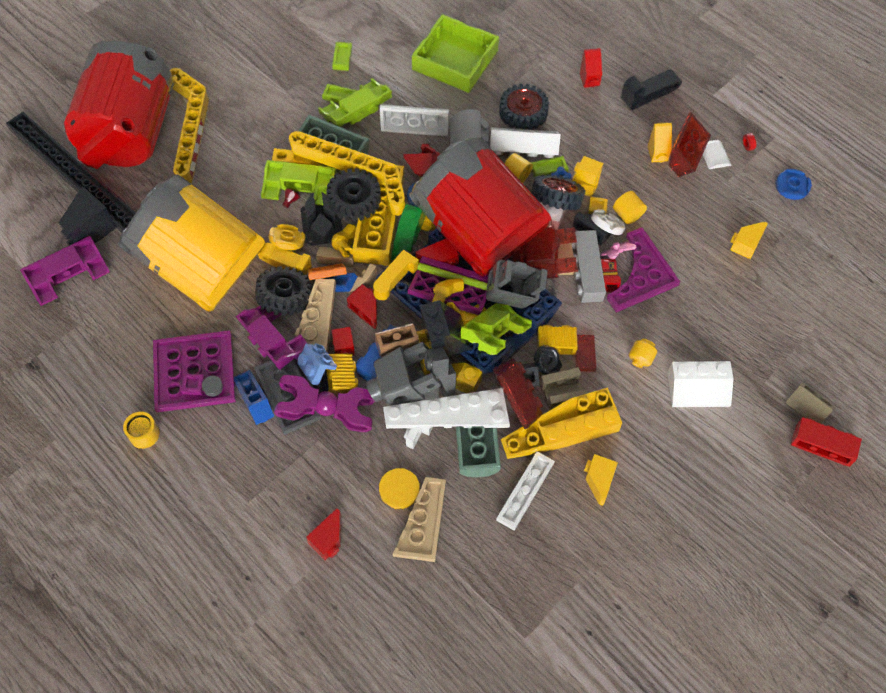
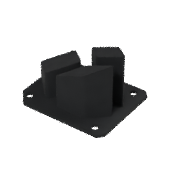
(319, 222)

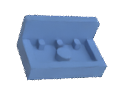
(314, 362)

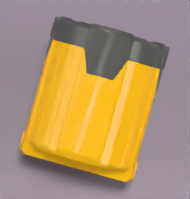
(190, 241)

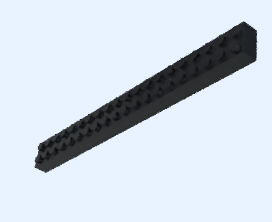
(69, 167)

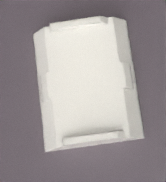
(716, 155)

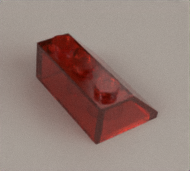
(689, 146)
(519, 392)

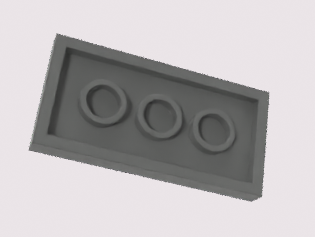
(269, 378)

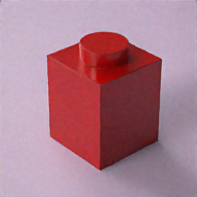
(343, 341)

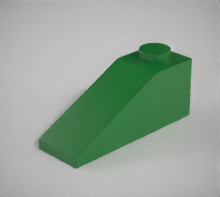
(408, 230)

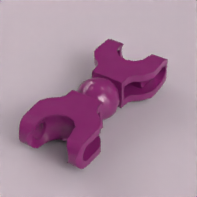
(325, 403)

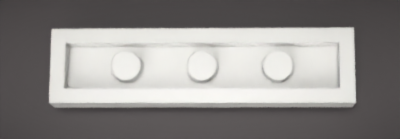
(525, 491)

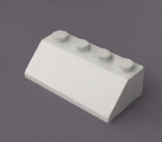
(414, 120)
(525, 141)

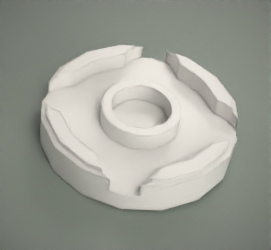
(608, 222)

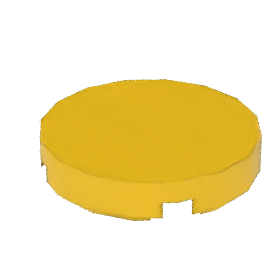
(286, 237)
(399, 488)

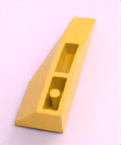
(565, 425)

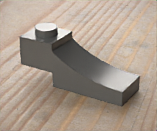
(439, 365)

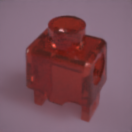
(543, 252)

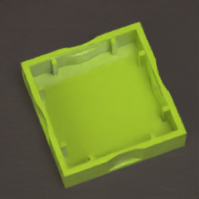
(455, 53)

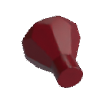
(290, 197)

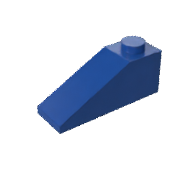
(253, 397)

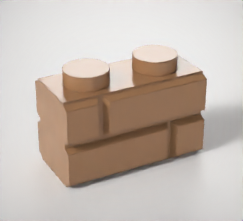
(394, 338)

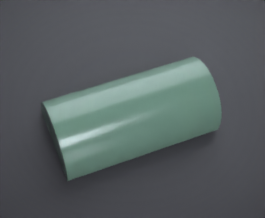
(335, 134)
(478, 451)

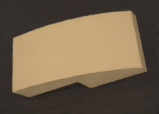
(367, 278)

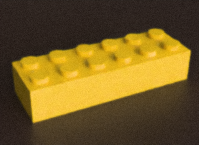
(376, 234)

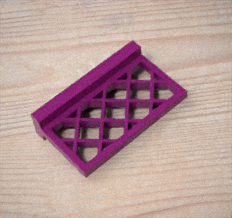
(428, 294)

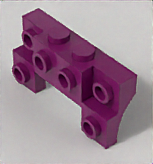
(62, 266)
(271, 342)

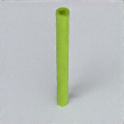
(450, 275)

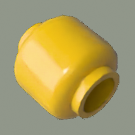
(643, 353)

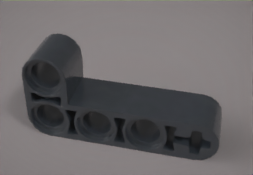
(640, 93)

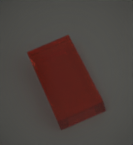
(585, 353)

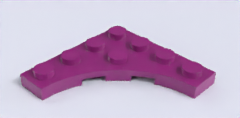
(649, 274)

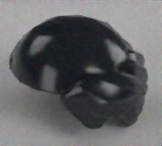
(547, 360)

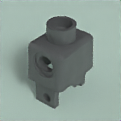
(521, 281)
(398, 377)

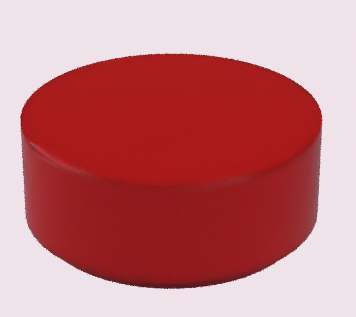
(749, 142)

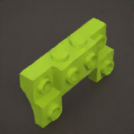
(357, 105)
(296, 177)
(491, 325)

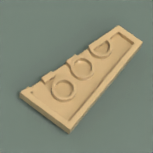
(317, 317)
(422, 529)

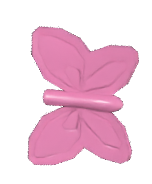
(616, 248)

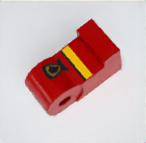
(610, 274)

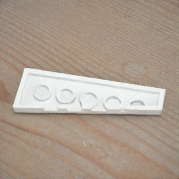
(466, 410)

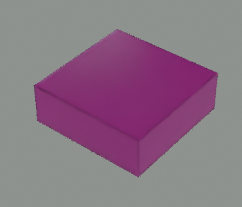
(192, 384)

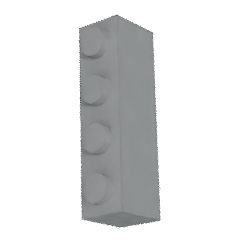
(590, 274)

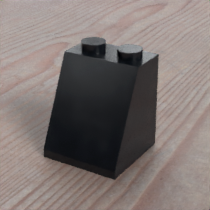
(85, 218)
(443, 328)

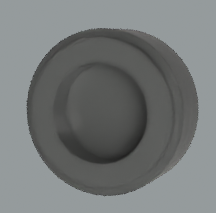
(212, 386)

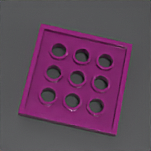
(183, 346)

